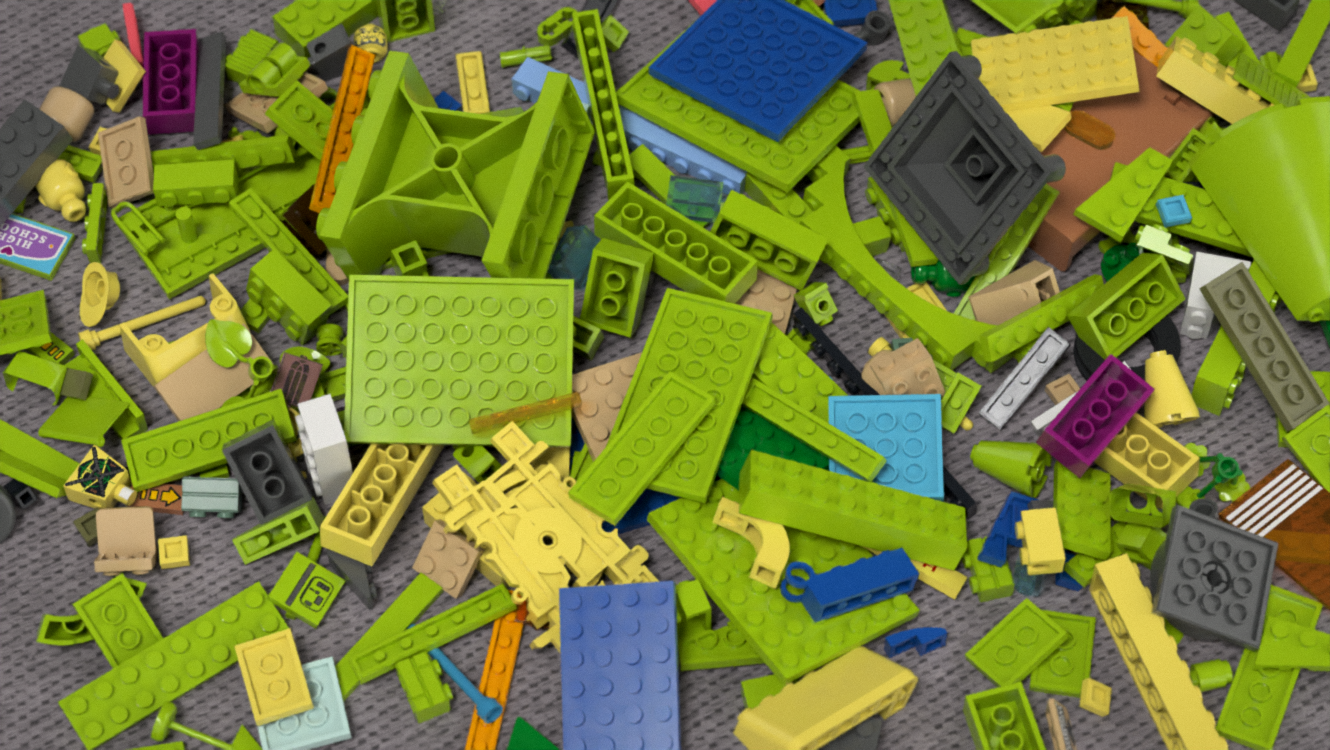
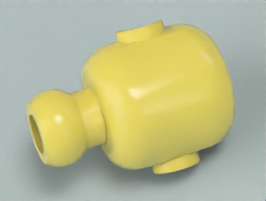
(62, 190)

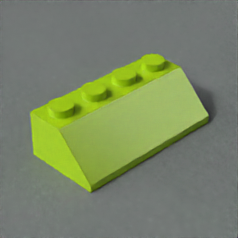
(1127, 305)

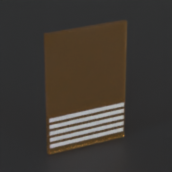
(1296, 515)

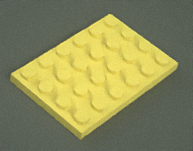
(1058, 64)

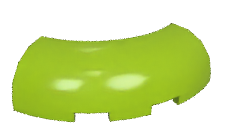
(71, 629)

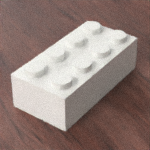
(324, 447)

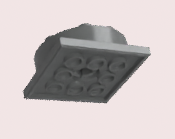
(1212, 579)

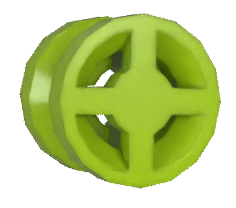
(329, 339)

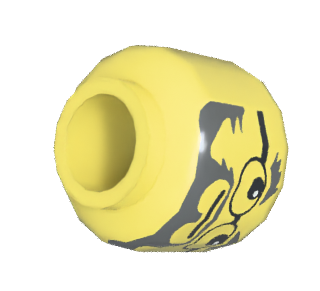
(372, 39)

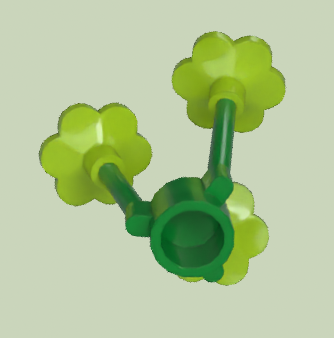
(1227, 478)

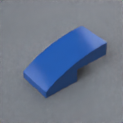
(923, 640)

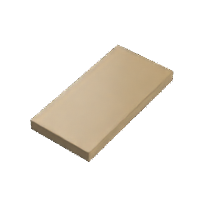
(205, 385)

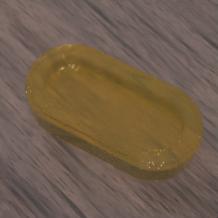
(1090, 130)

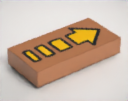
(161, 498)

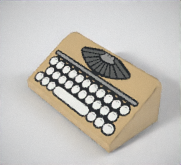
(1059, 726)

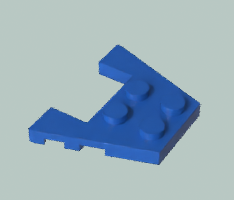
(1003, 533)

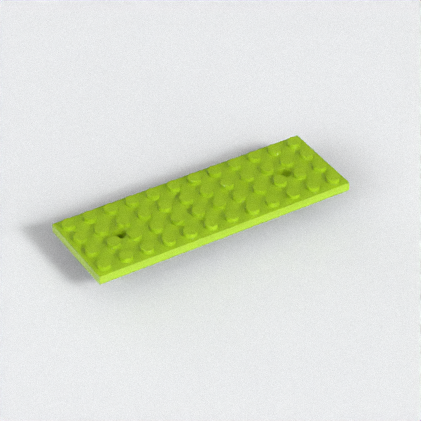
(210, 235)

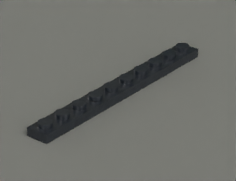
(855, 385)

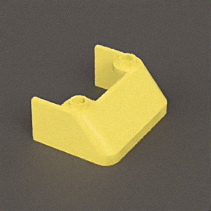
(159, 359)

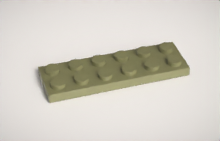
(1264, 346)

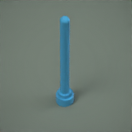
(487, 707)

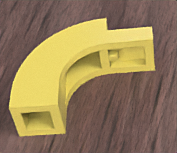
(767, 538)

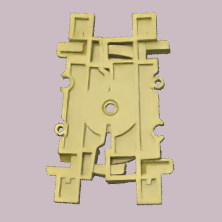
(520, 519)

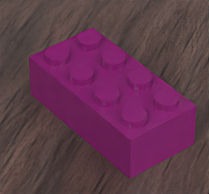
(170, 80)
(1095, 415)

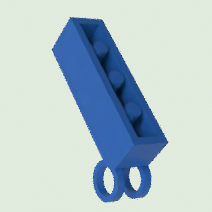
(851, 585)

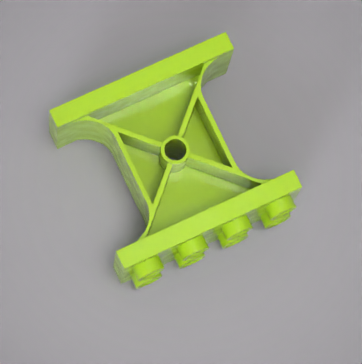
(456, 177)

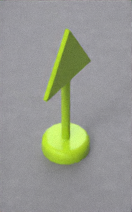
(165, 722)

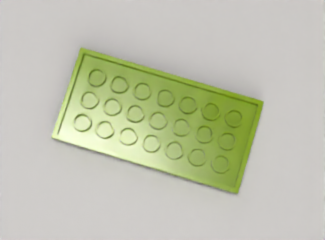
(717, 351)

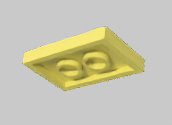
(273, 677)

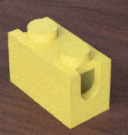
(1040, 541)

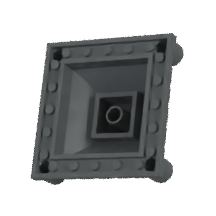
(960, 167)

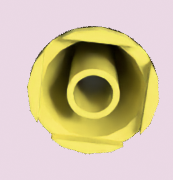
(1171, 399)

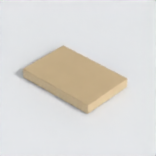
(126, 161)

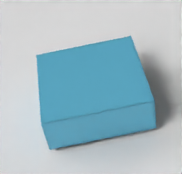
(1173, 211)

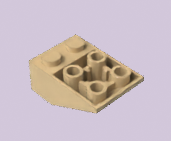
(1014, 293)

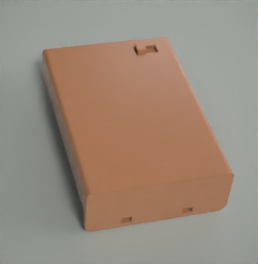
(1149, 118)

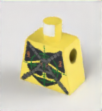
(99, 482)

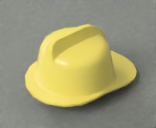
(99, 293)

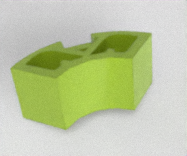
(1140, 543)

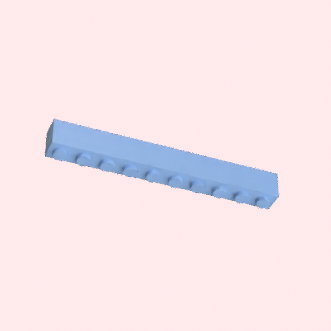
(638, 130)

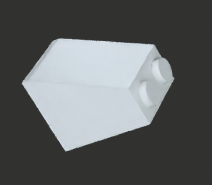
(1198, 316)

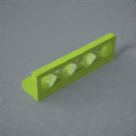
(105, 386)

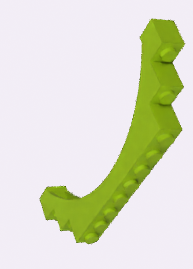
(943, 334)

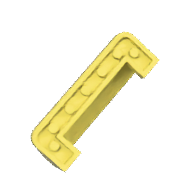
(827, 703)

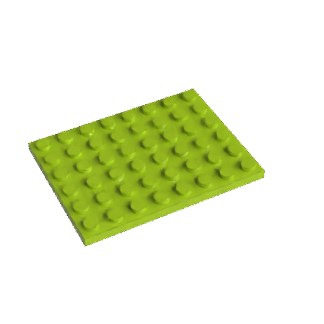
(775, 162)
(453, 350)
(771, 624)

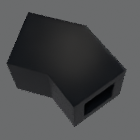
(20, 493)

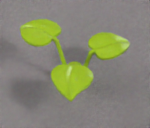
(230, 341)

